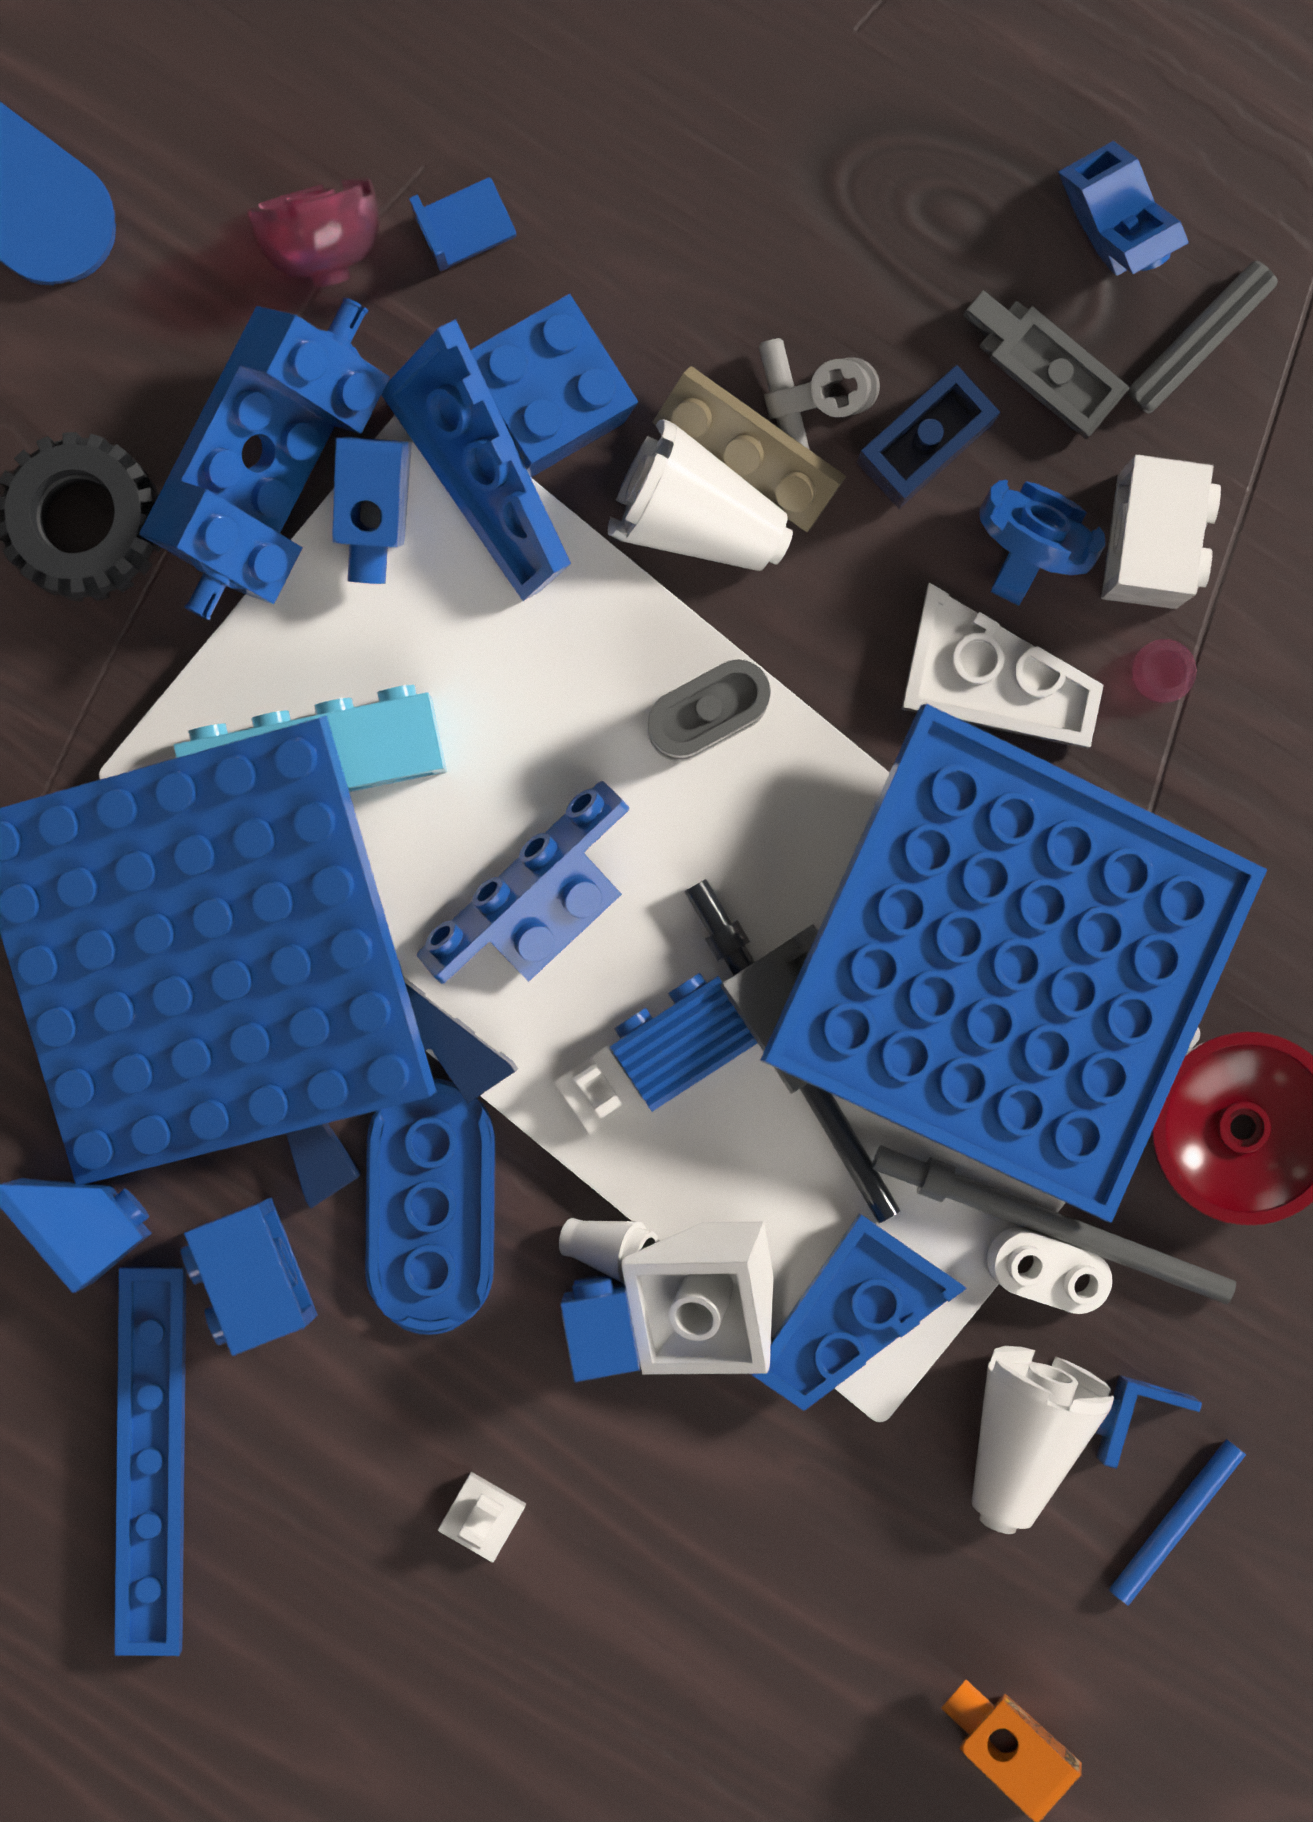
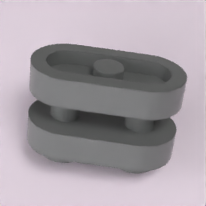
(708, 710)

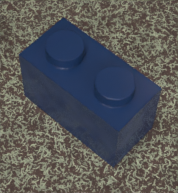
(927, 437)

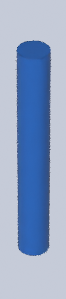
(1177, 1522)

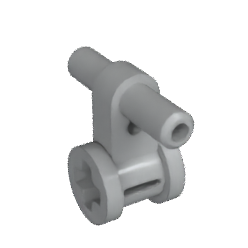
(788, 401)

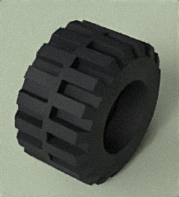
(37, 484)

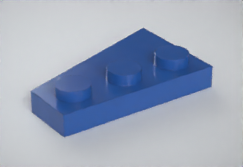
(853, 1310)

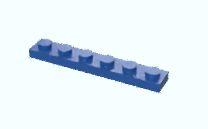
(150, 1461)

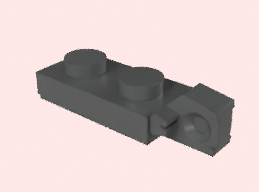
(1046, 363)

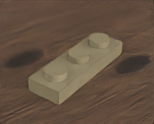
(752, 447)

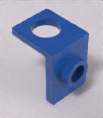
(463, 223)
(1116, 1423)

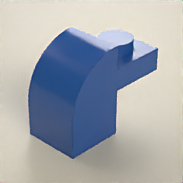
(1120, 212)

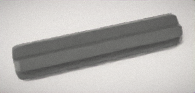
(1202, 336)

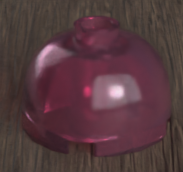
(318, 230)

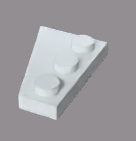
(996, 678)

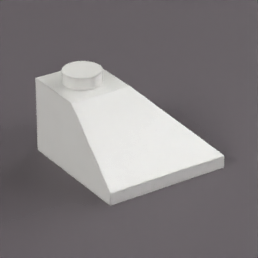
(703, 1300)

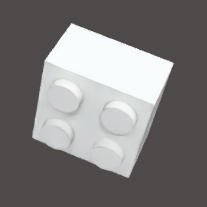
(1159, 532)

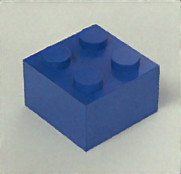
(553, 384)
(248, 1277)

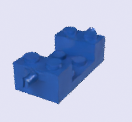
(291, 392)

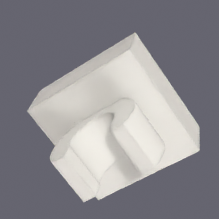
(598, 1090)
(482, 1517)

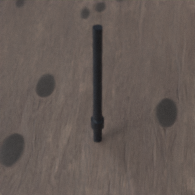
(728, 942)

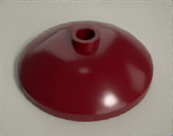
(1249, 1177)

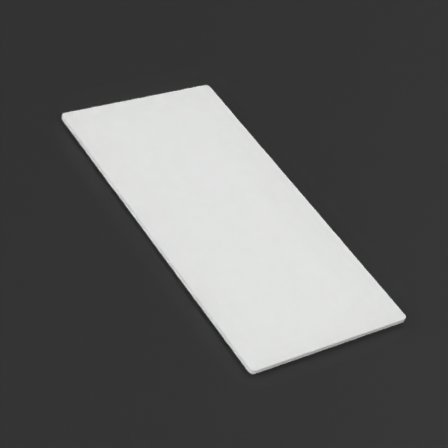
(528, 717)

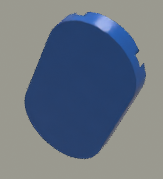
(52, 208)
(430, 1210)

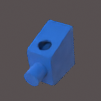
(376, 473)

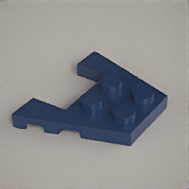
(468, 1060)

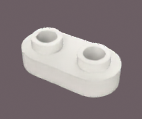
(1052, 1273)

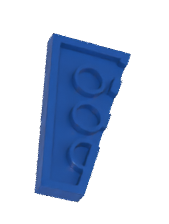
(466, 443)

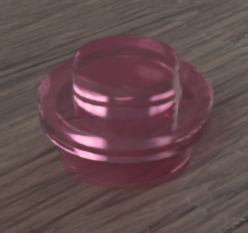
(1164, 671)

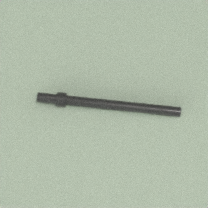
(939, 1181)

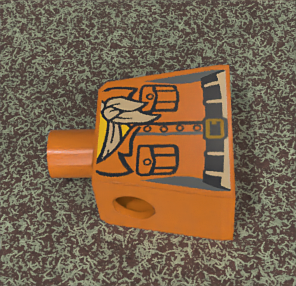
(1033, 1772)

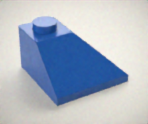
(75, 1225)

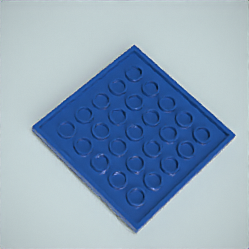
(205, 954)
(1014, 963)

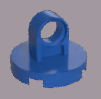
(1039, 532)

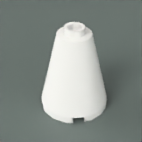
(697, 506)
(1031, 1433)

